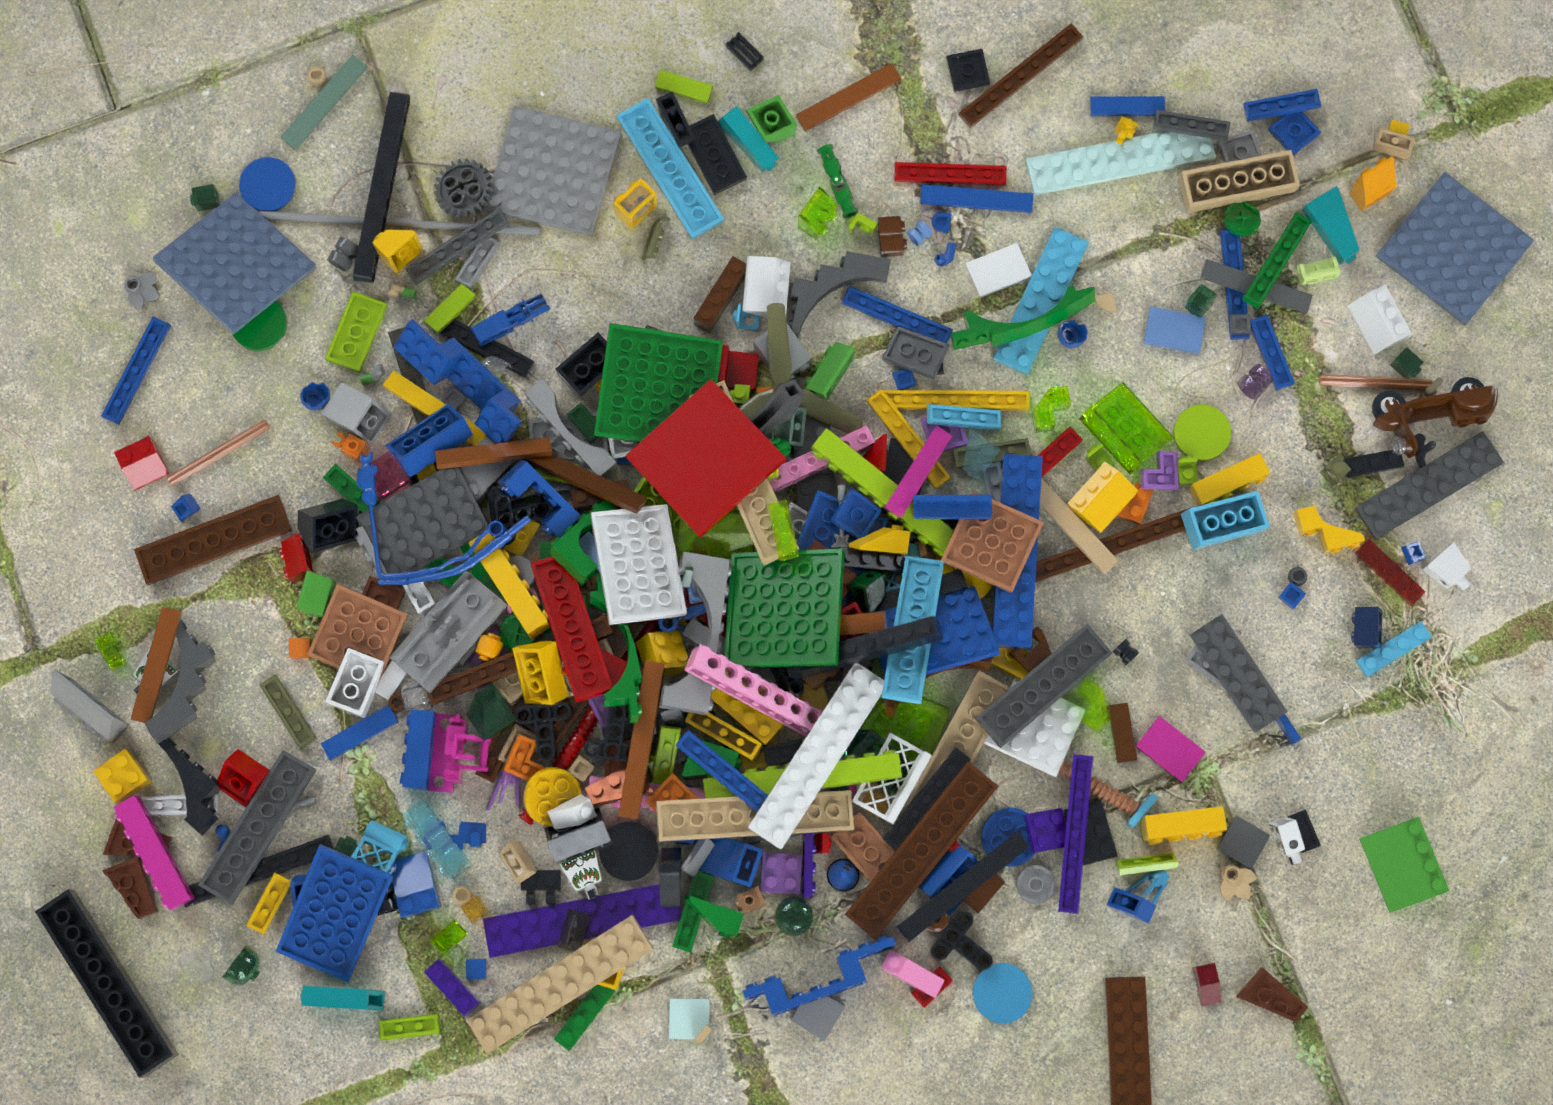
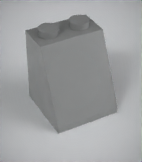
(799, 357)
(356, 413)

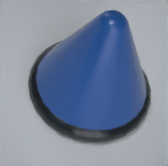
(842, 875)

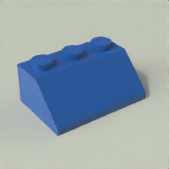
(946, 871)

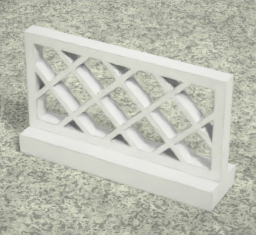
(906, 787)

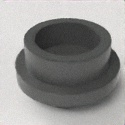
(1297, 576)

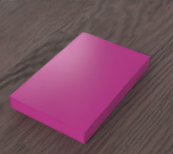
(1170, 749)

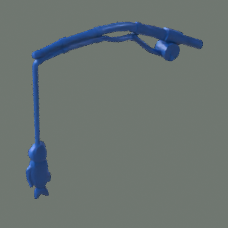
(367, 482)

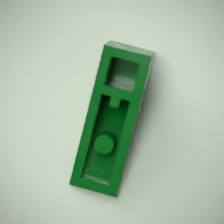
(717, 917)

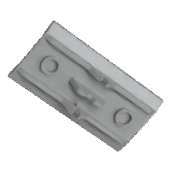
(448, 631)

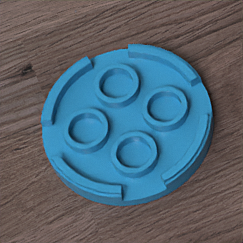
(1002, 993)

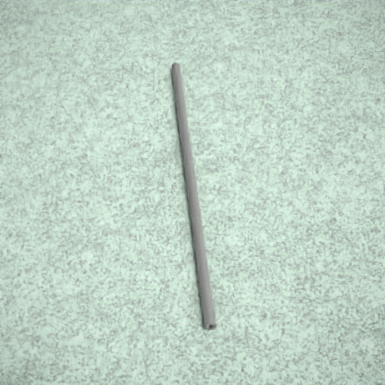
(390, 222)

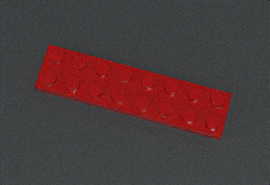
(572, 629)

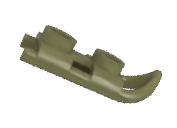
(656, 234)

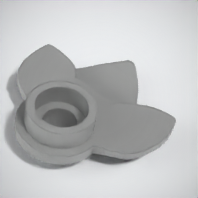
(143, 291)

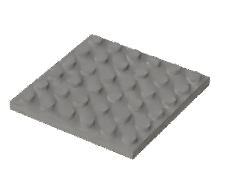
(553, 170)

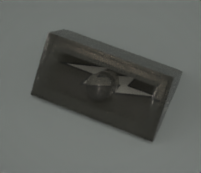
(573, 930)

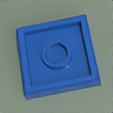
(1294, 131)
(855, 514)

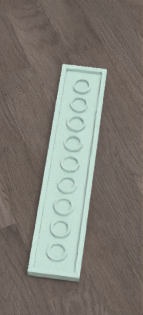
(1116, 161)

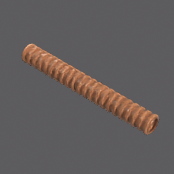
(1104, 791)

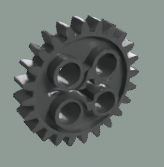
(458, 174)

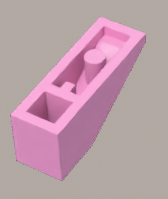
(912, 974)

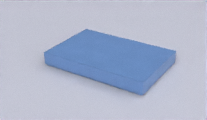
(1174, 330)

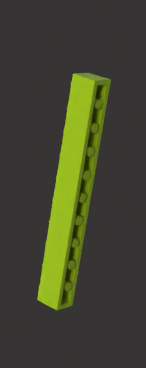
(878, 487)
(846, 772)

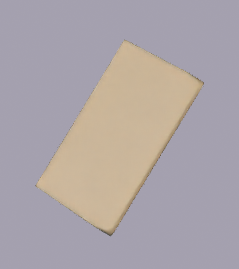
(1393, 143)
(517, 861)

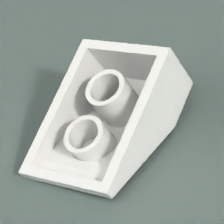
(355, 683)

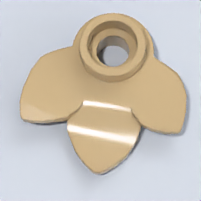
(1238, 884)

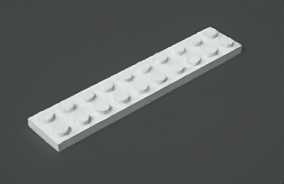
(817, 756)

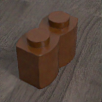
(890, 236)

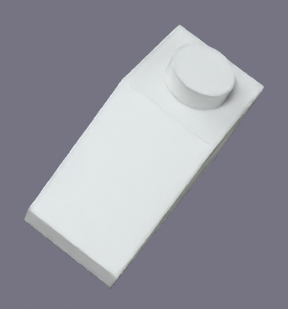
(572, 812)

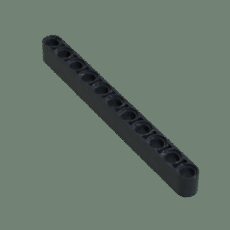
(381, 185)

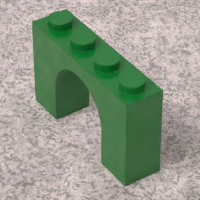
(568, 550)

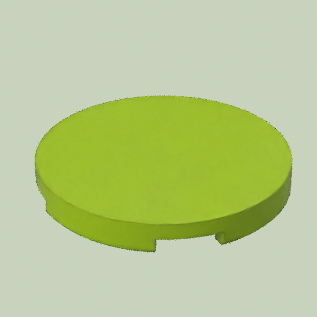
(1202, 432)

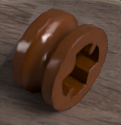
(392, 706)

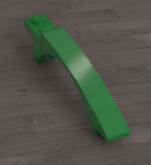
(982, 330)
(627, 688)

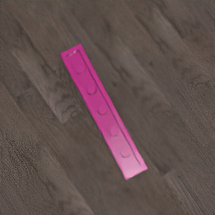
(918, 471)

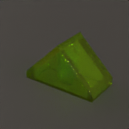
(449, 938)

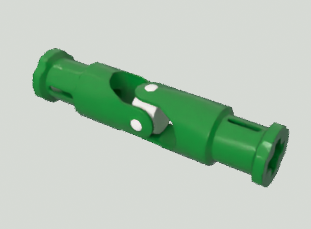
(833, 169)

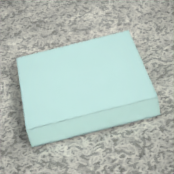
(688, 1017)

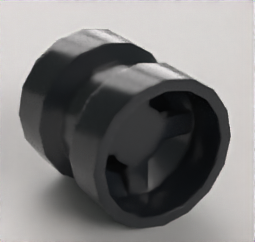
(1125, 652)

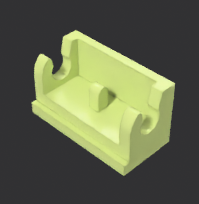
(1318, 271)

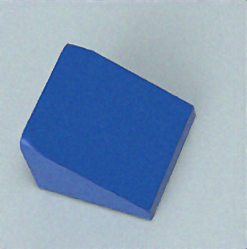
(185, 507)

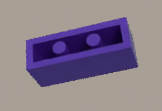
(452, 987)

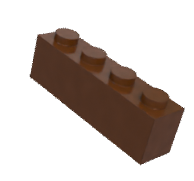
(720, 295)

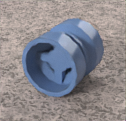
(919, 233)

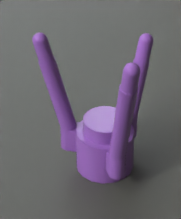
(507, 779)

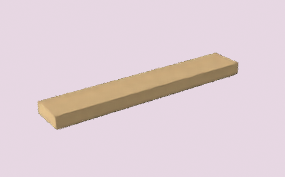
(1076, 529)

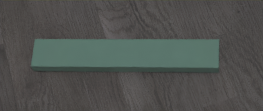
(324, 102)

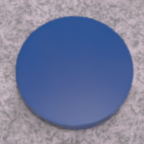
(267, 184)
(1000, 827)

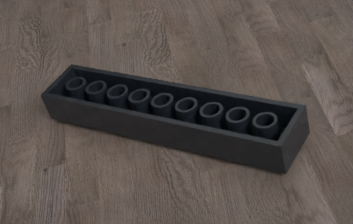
(106, 983)

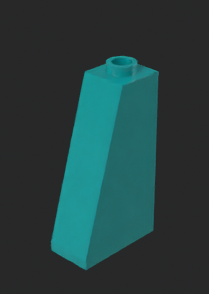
(748, 139)
(1333, 225)
(342, 998)

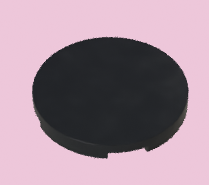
(630, 852)

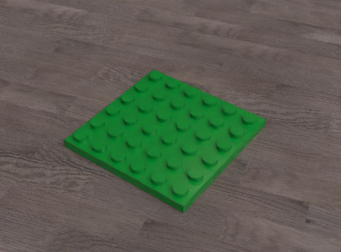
(649, 378)
(785, 609)

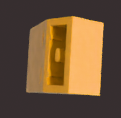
(1374, 183)

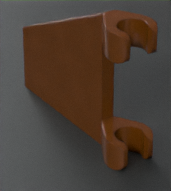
(1036, 655)

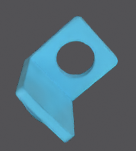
(739, 316)

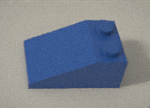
(414, 885)

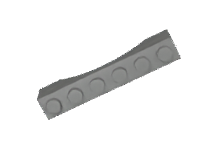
(544, 400)

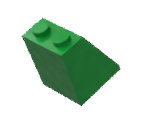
(695, 771)

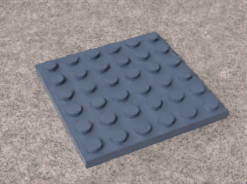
(1454, 248)
(234, 263)

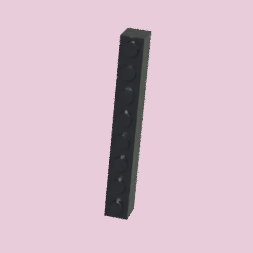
(877, 645)

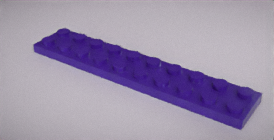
(543, 925)

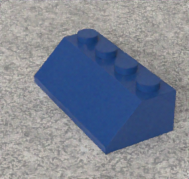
(437, 432)

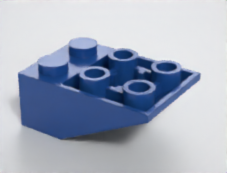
(733, 861)

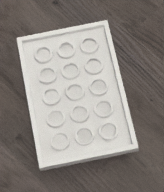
(638, 564)

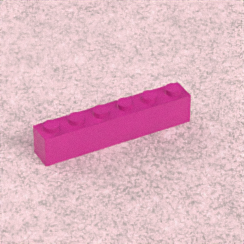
(153, 852)

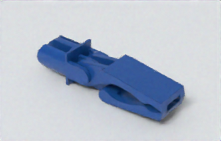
(504, 321)

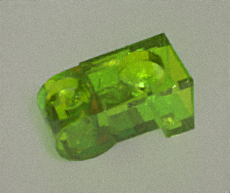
(110, 651)

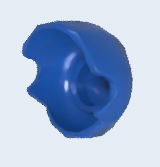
(1072, 334)
(315, 396)

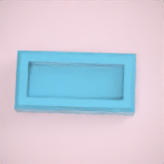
(1145, 806)

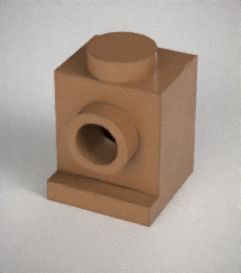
(755, 894)

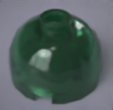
(794, 916)
(243, 967)

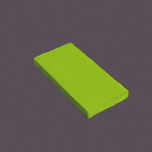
(356, 332)

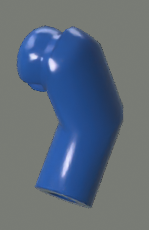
(947, 257)
(223, 833)

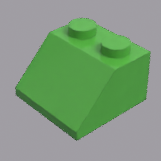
(772, 120)
(315, 594)

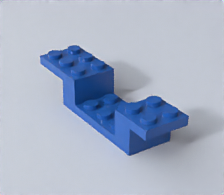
(470, 376)
(849, 967)

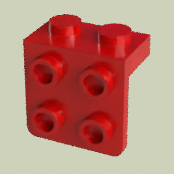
(738, 368)

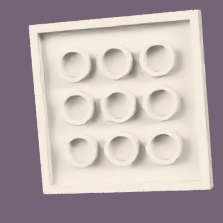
(1046, 738)

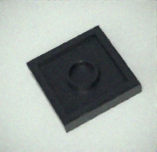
(968, 70)

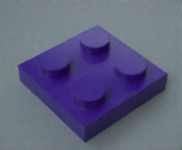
(1046, 830)

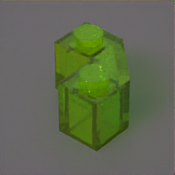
(1053, 400)
(1098, 713)

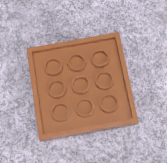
(993, 547)
(357, 624)

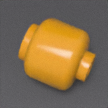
(489, 647)

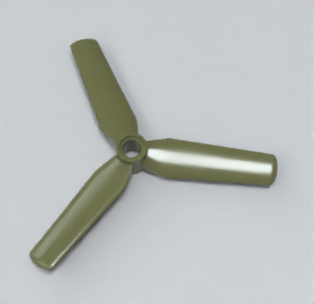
(780, 371)

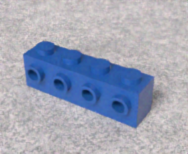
(419, 749)

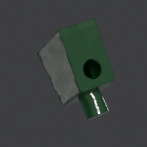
(868, 590)

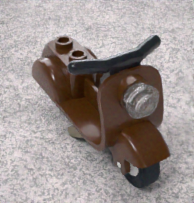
(1464, 405)

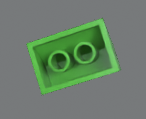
(830, 370)

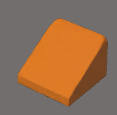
(299, 648)

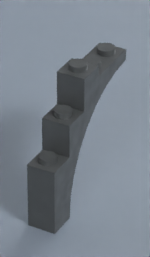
(854, 269)
(778, 408)
(178, 710)

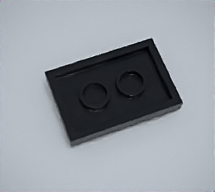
(1099, 841)

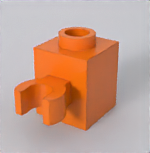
(352, 446)

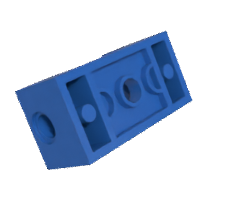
(523, 476)

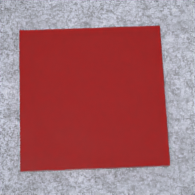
(705, 458)

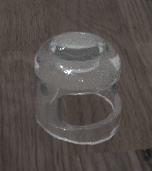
(498, 367)
(413, 695)

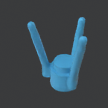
(1157, 879)

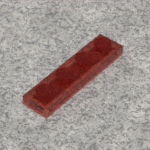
(1390, 572)

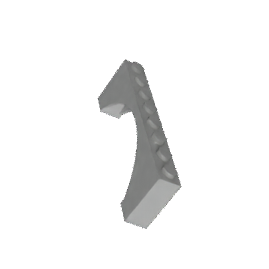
(710, 582)

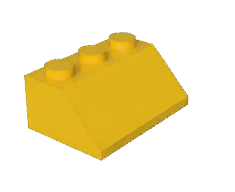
(397, 248)
(1102, 497)
(540, 672)

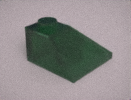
(489, 712)

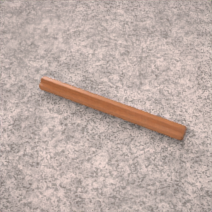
(1374, 382)
(218, 452)

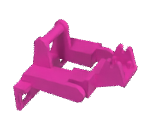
(448, 748)

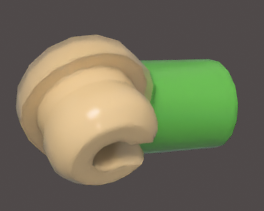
(396, 290)

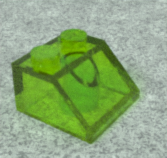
(817, 214)

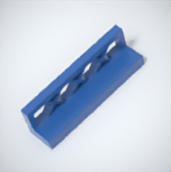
(952, 506)

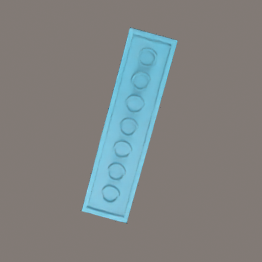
(670, 168)
(1042, 294)
(916, 601)

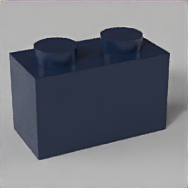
(1367, 627)

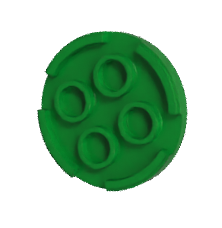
(264, 329)

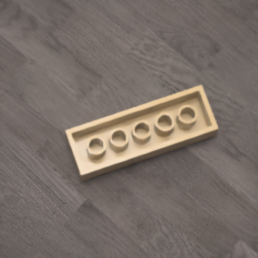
(1238, 181)

